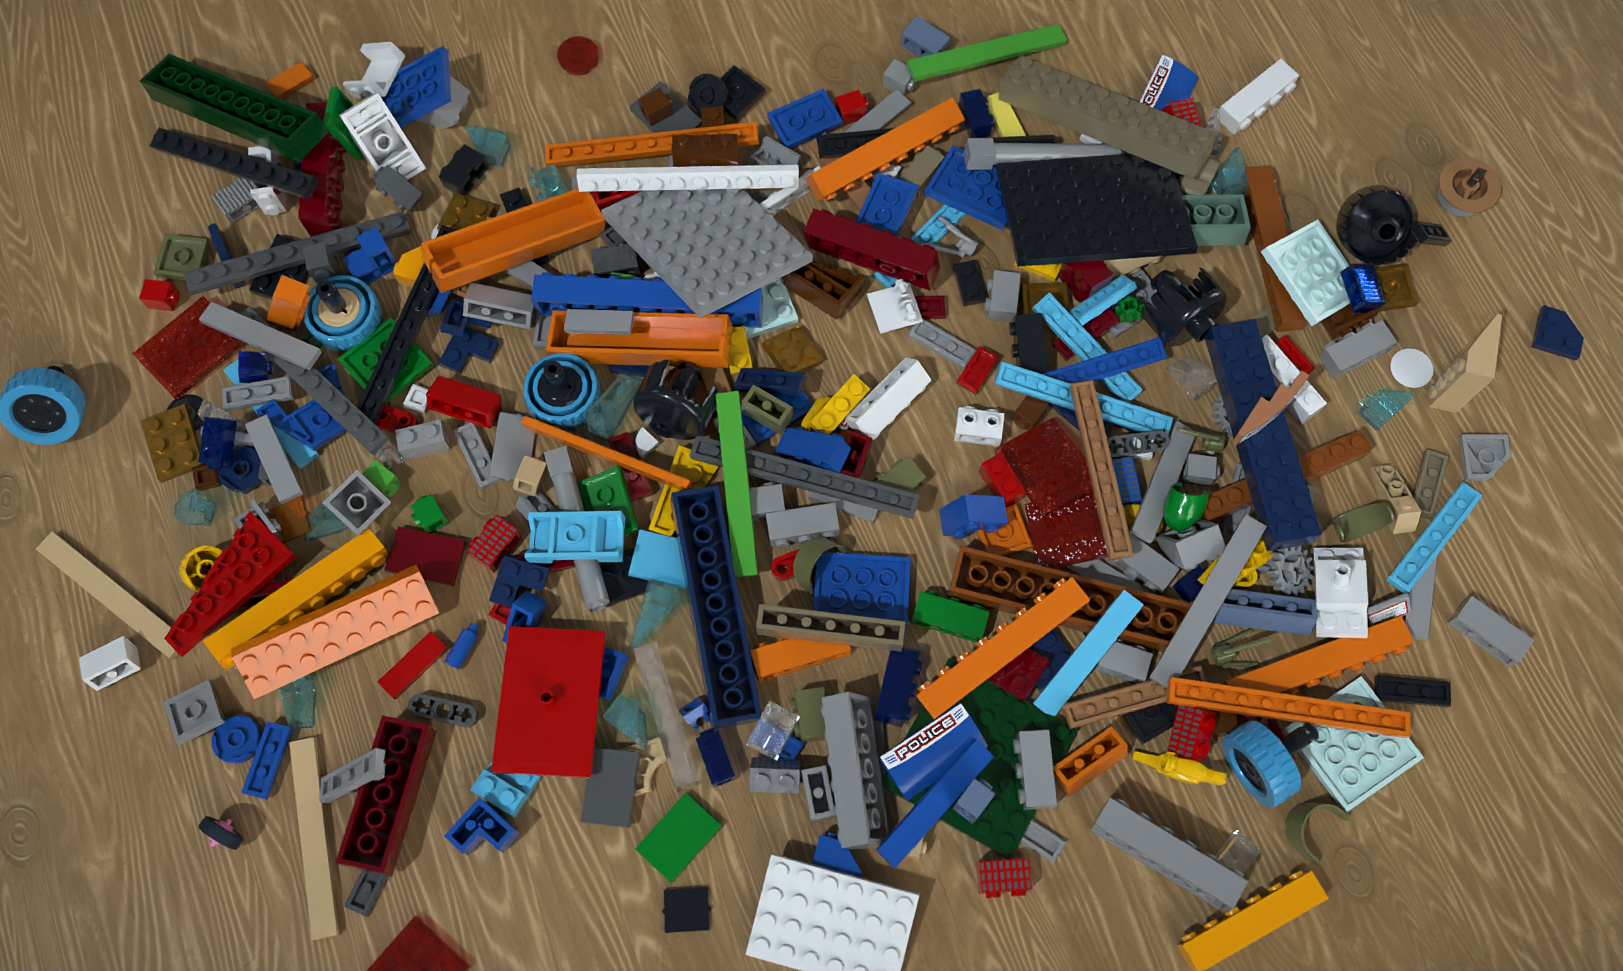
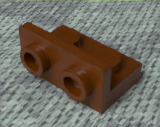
(1346, 321)

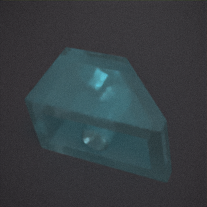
(1231, 176)
(1383, 406)
(194, 509)
(323, 523)
(299, 702)
(628, 719)

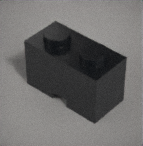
(463, 170)

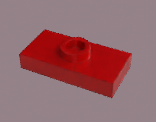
(1294, 355)
(977, 370)

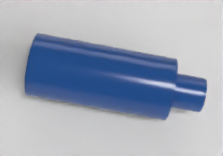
(462, 646)

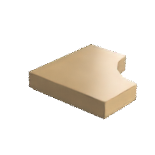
(649, 762)

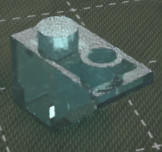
(492, 144)

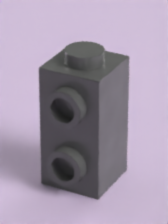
(392, 183)

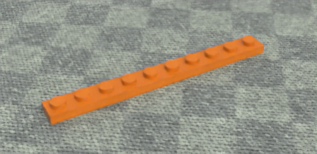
(638, 145)
(1288, 707)

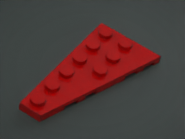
(234, 578)

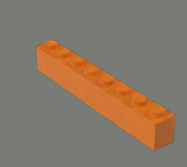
(885, 149)
(1002, 648)
(1328, 660)

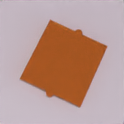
(292, 518)

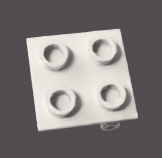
(895, 307)

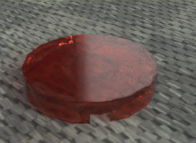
(578, 55)

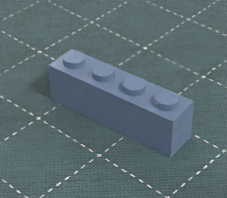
(1267, 612)

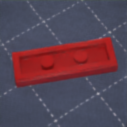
(412, 665)

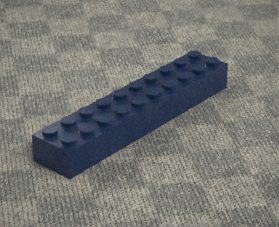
(1270, 454)
(715, 608)

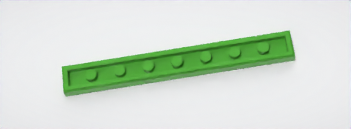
(986, 52)
(736, 484)

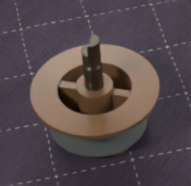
(1468, 187)

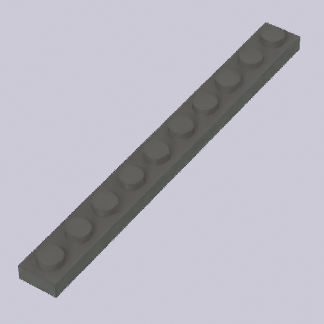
(289, 254)
(330, 399)
(814, 479)

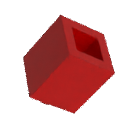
(851, 106)
(159, 295)

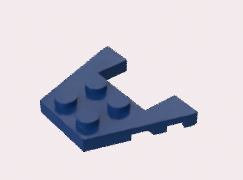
(311, 422)

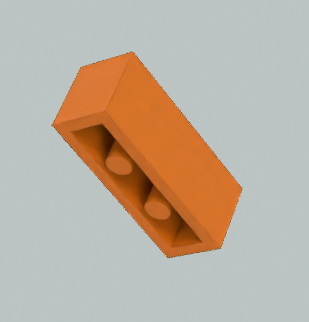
(1090, 761)

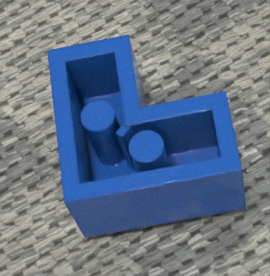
(372, 260)
(972, 514)
(479, 823)

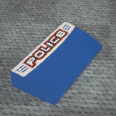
(1168, 84)
(930, 751)

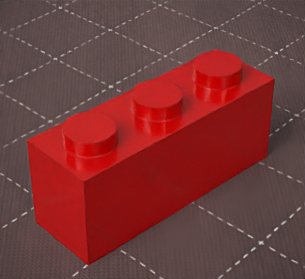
(464, 401)

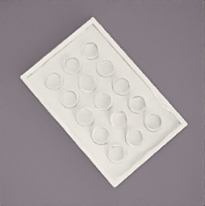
(830, 920)

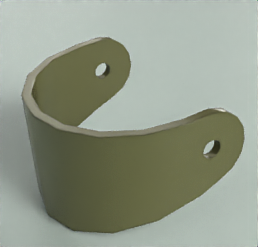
(1362, 521)
(807, 558)
(1295, 825)

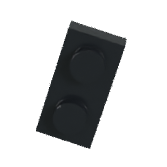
(969, 283)

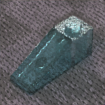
(612, 406)
(655, 606)

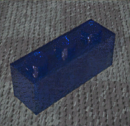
(898, 687)

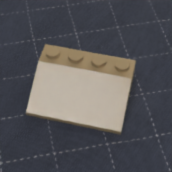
(1469, 370)

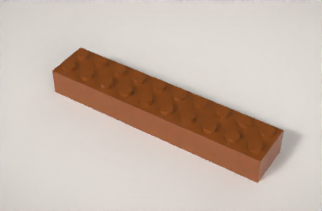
(1013, 584)

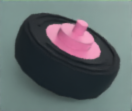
(220, 832)

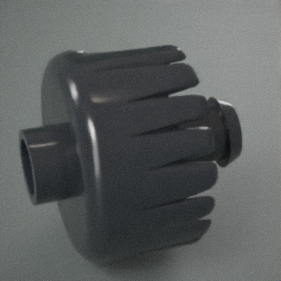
(1376, 225)
(1182, 310)
(671, 409)

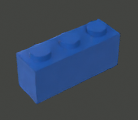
(814, 448)

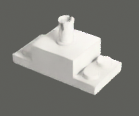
(381, 137)
(1340, 592)

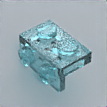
(547, 182)

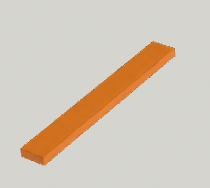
(606, 454)

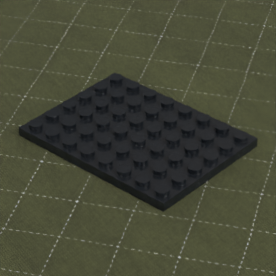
(1093, 210)

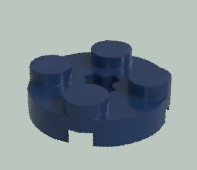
(246, 481)

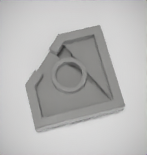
(1483, 455)

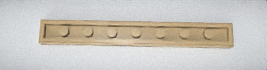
(107, 592)
(314, 839)

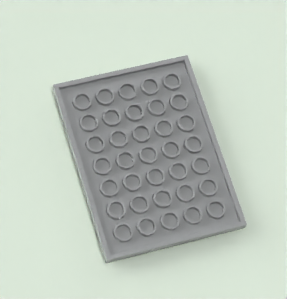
(707, 243)

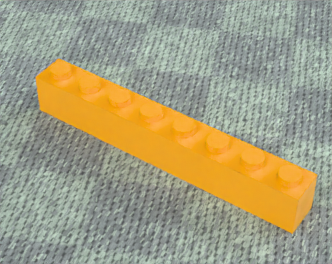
(300, 595)

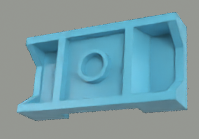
(576, 536)
(505, 790)

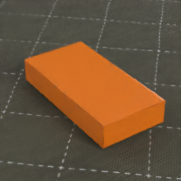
(290, 80)

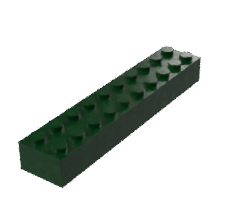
(234, 107)

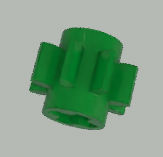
(1129, 310)

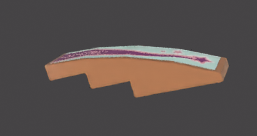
(1266, 410)

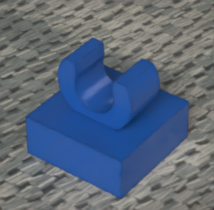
(693, 711)

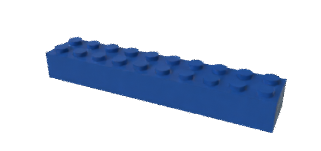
(634, 295)

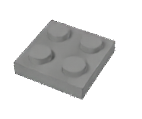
(194, 712)

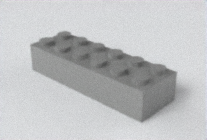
(854, 770)
(1169, 855)

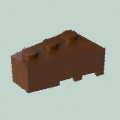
(705, 150)
(825, 287)

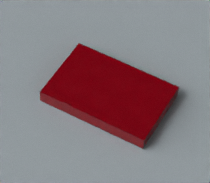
(433, 554)

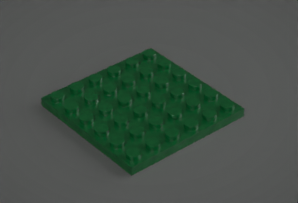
(999, 721)

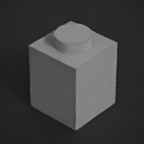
(898, 77)
(1200, 470)

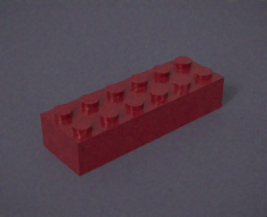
(325, 163)
(872, 248)
(385, 805)

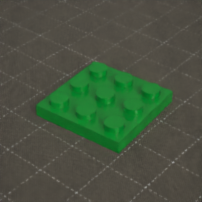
(362, 359)

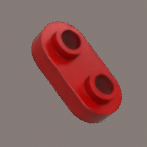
(394, 419)
(787, 561)

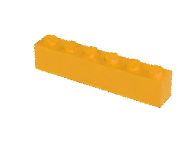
(1252, 921)

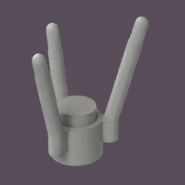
(965, 243)

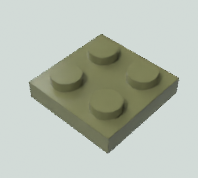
(180, 255)

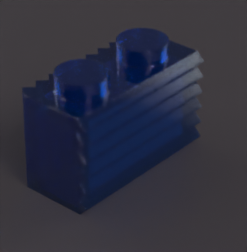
(1362, 288)

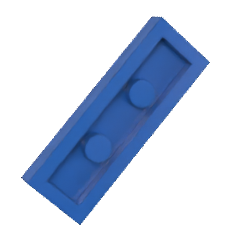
(267, 760)

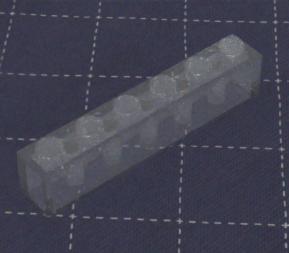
(667, 716)

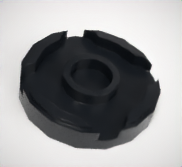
(707, 91)

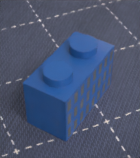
(1127, 480)

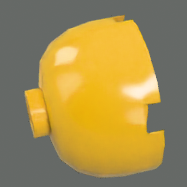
(197, 564)

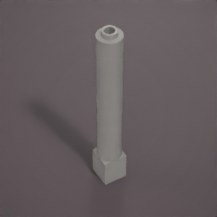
(984, 153)
(569, 500)

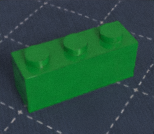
(950, 616)

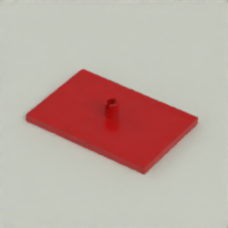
(549, 702)

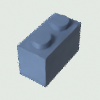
(923, 38)
(974, 800)

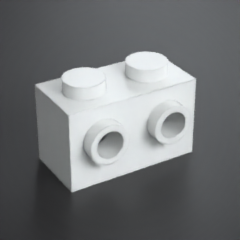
(979, 426)
(110, 663)

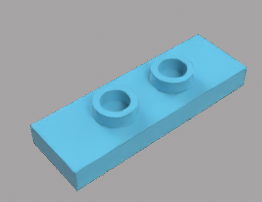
(1103, 299)

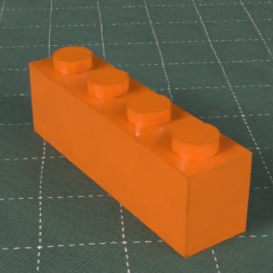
(288, 303)
(793, 655)

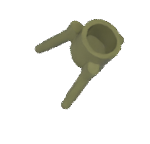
(1210, 441)
(1224, 654)

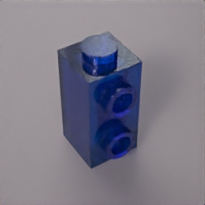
(975, 111)
(217, 442)
(715, 757)

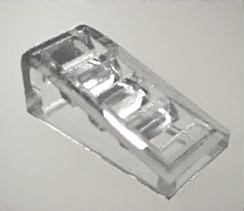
(1214, 125)
(209, 409)

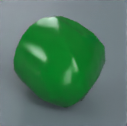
(1183, 509)

